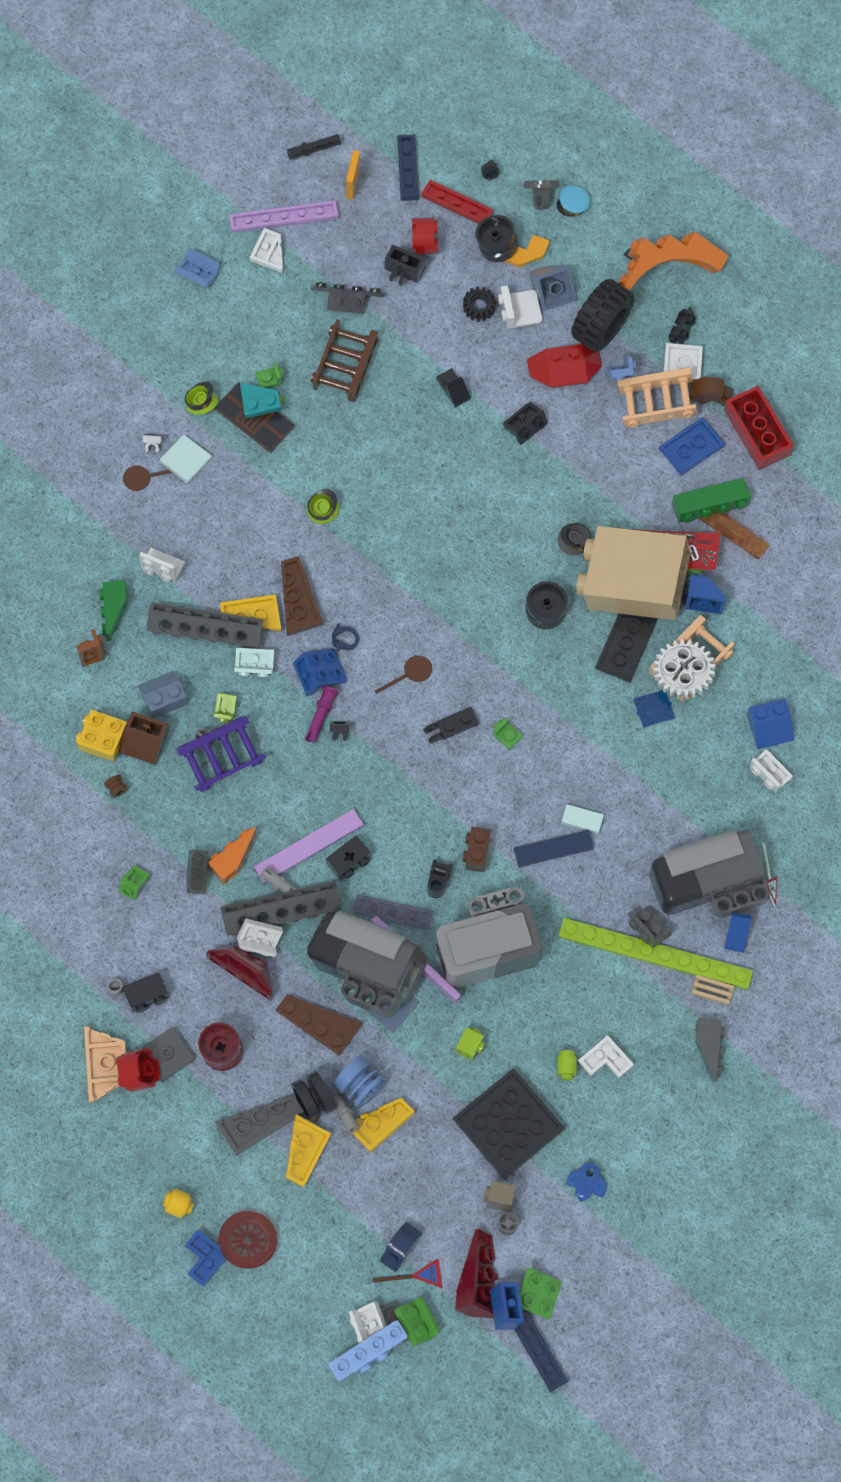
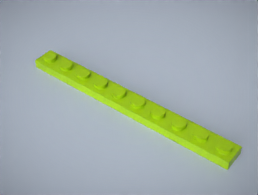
(659, 955)

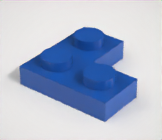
(210, 1258)

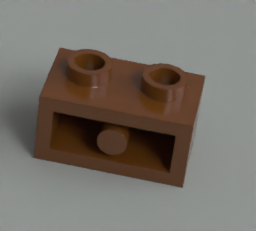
(477, 850)

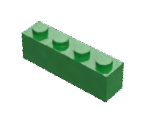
(711, 500)

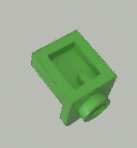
(270, 377)
(506, 733)
(133, 882)

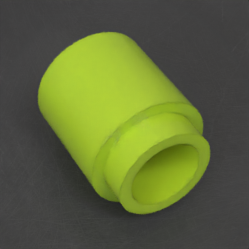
(566, 1065)

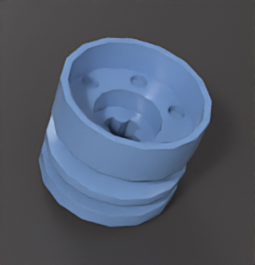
(363, 1085)

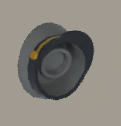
(573, 538)

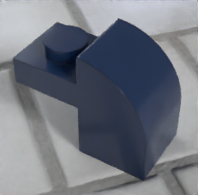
(400, 1246)

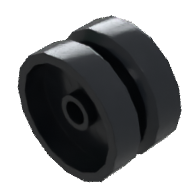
(497, 238)
(546, 605)
(313, 1096)

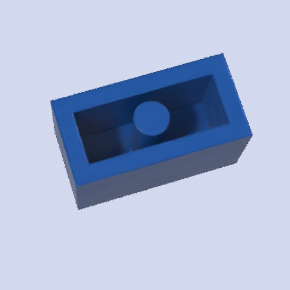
(506, 1306)

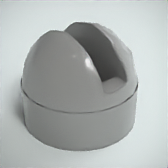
(115, 984)

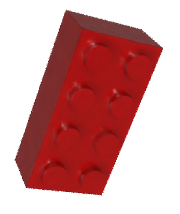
(758, 427)

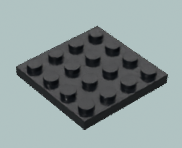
(508, 1124)

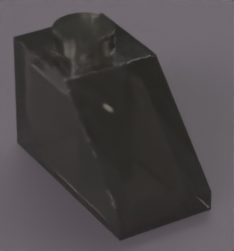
(197, 871)

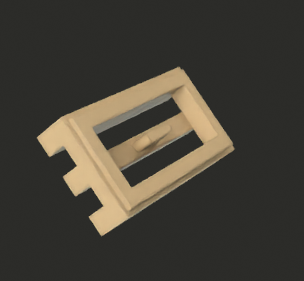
(711, 997)

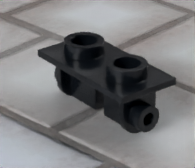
(686, 320)

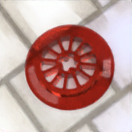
(258, 1221)

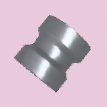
(507, 1220)

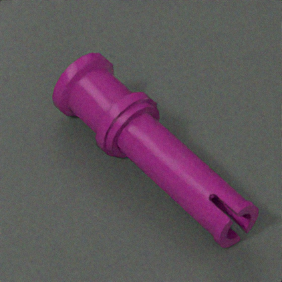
(324, 706)

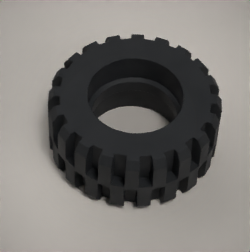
(602, 315)

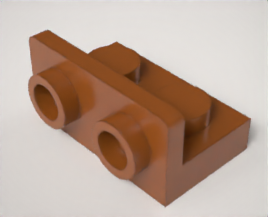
(91, 651)

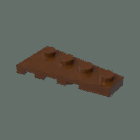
(299, 603)
(323, 1025)

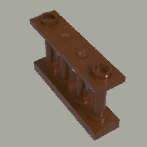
(362, 357)

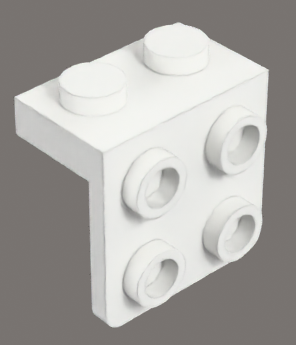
(519, 308)

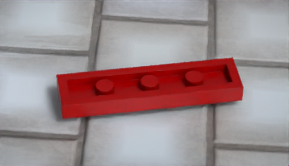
(456, 202)

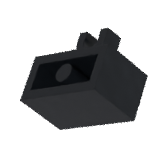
(404, 264)

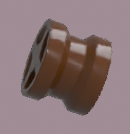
(116, 786)

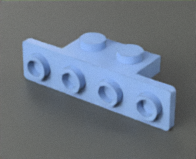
(367, 1352)

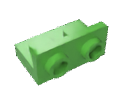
(417, 1321)

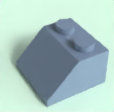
(163, 694)

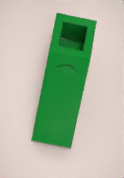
(115, 602)

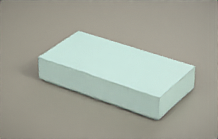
(582, 819)

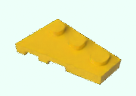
(257, 607)
(382, 1123)

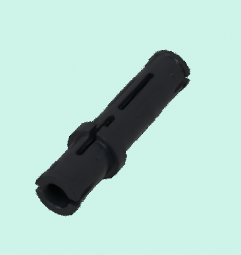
(333, 141)

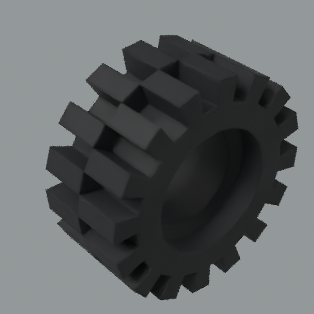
(479, 313)

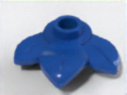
(585, 1184)

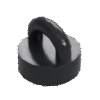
(490, 170)

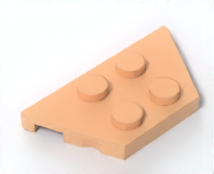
(101, 1062)

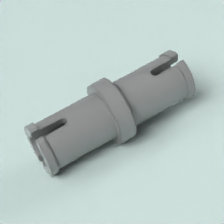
(277, 881)
(345, 1114)

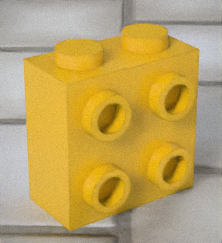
(101, 735)

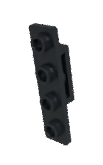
(347, 299)

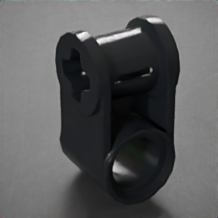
(438, 876)

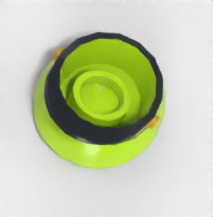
(201, 398)
(323, 506)

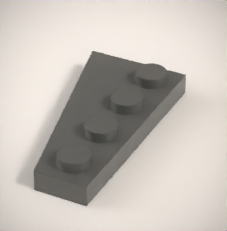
(254, 1125)

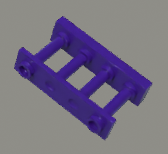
(204, 742)

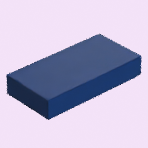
(737, 932)

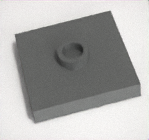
(170, 1052)

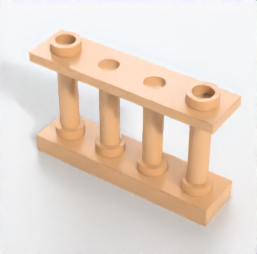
(649, 382)
(697, 628)

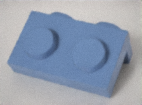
(198, 268)
(620, 372)

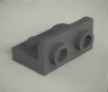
(649, 926)

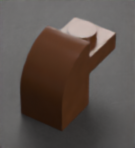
(710, 389)

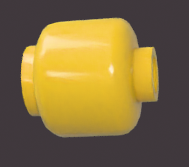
(177, 1203)

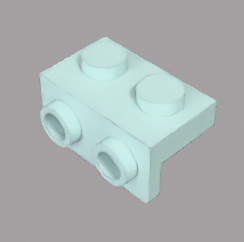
(254, 661)

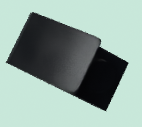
(453, 387)

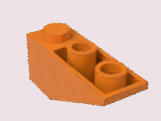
(229, 861)

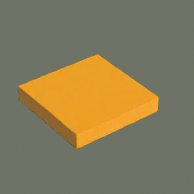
(353, 174)

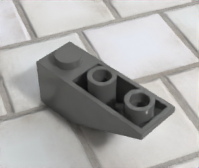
(708, 1043)

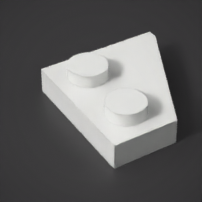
(268, 251)

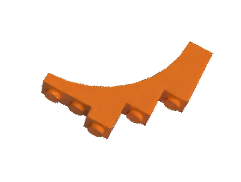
(691, 249)

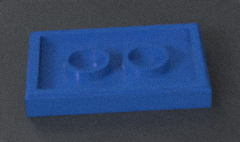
(691, 446)

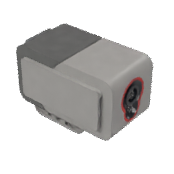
(490, 941)

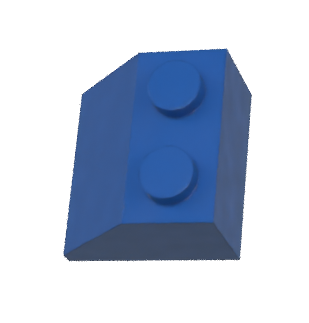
(704, 595)
(771, 723)

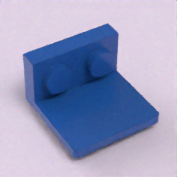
(318, 670)

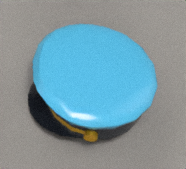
(573, 201)

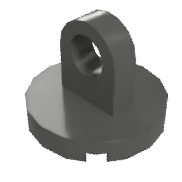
(541, 189)

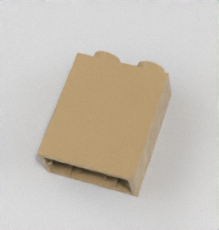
(635, 572)

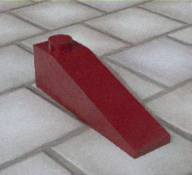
(477, 1278)

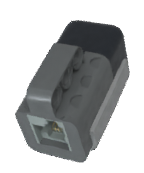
(711, 872)
(367, 960)

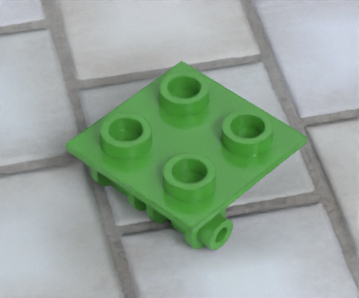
(539, 1293)

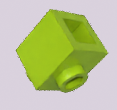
(470, 1043)

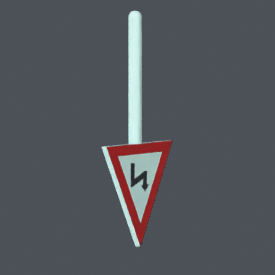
(771, 882)

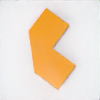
(535, 251)

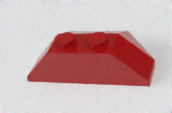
(564, 365)

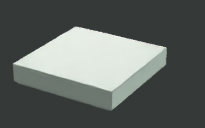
(185, 459)

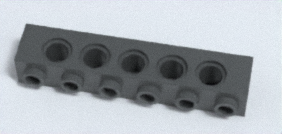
(214, 620)
(288, 900)

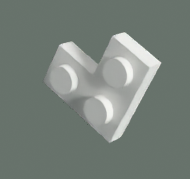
(606, 1053)

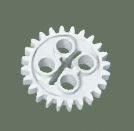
(670, 659)

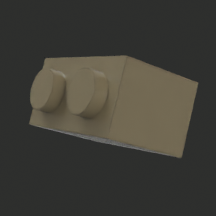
(499, 1196)

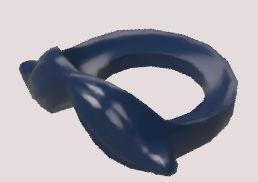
(340, 645)

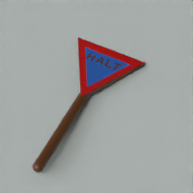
(428, 1274)

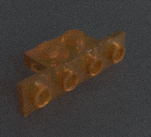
(737, 534)

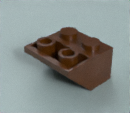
(144, 738)

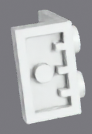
(161, 564)

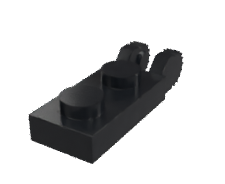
(452, 725)

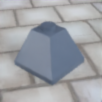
(553, 286)

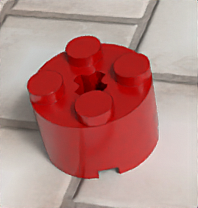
(423, 236)
(138, 1070)

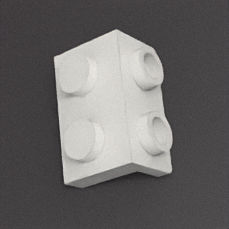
(770, 771)
(259, 937)
(367, 1321)

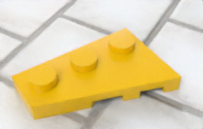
(305, 1149)

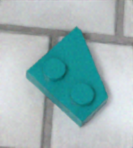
(259, 400)

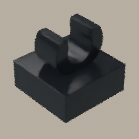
(339, 727)

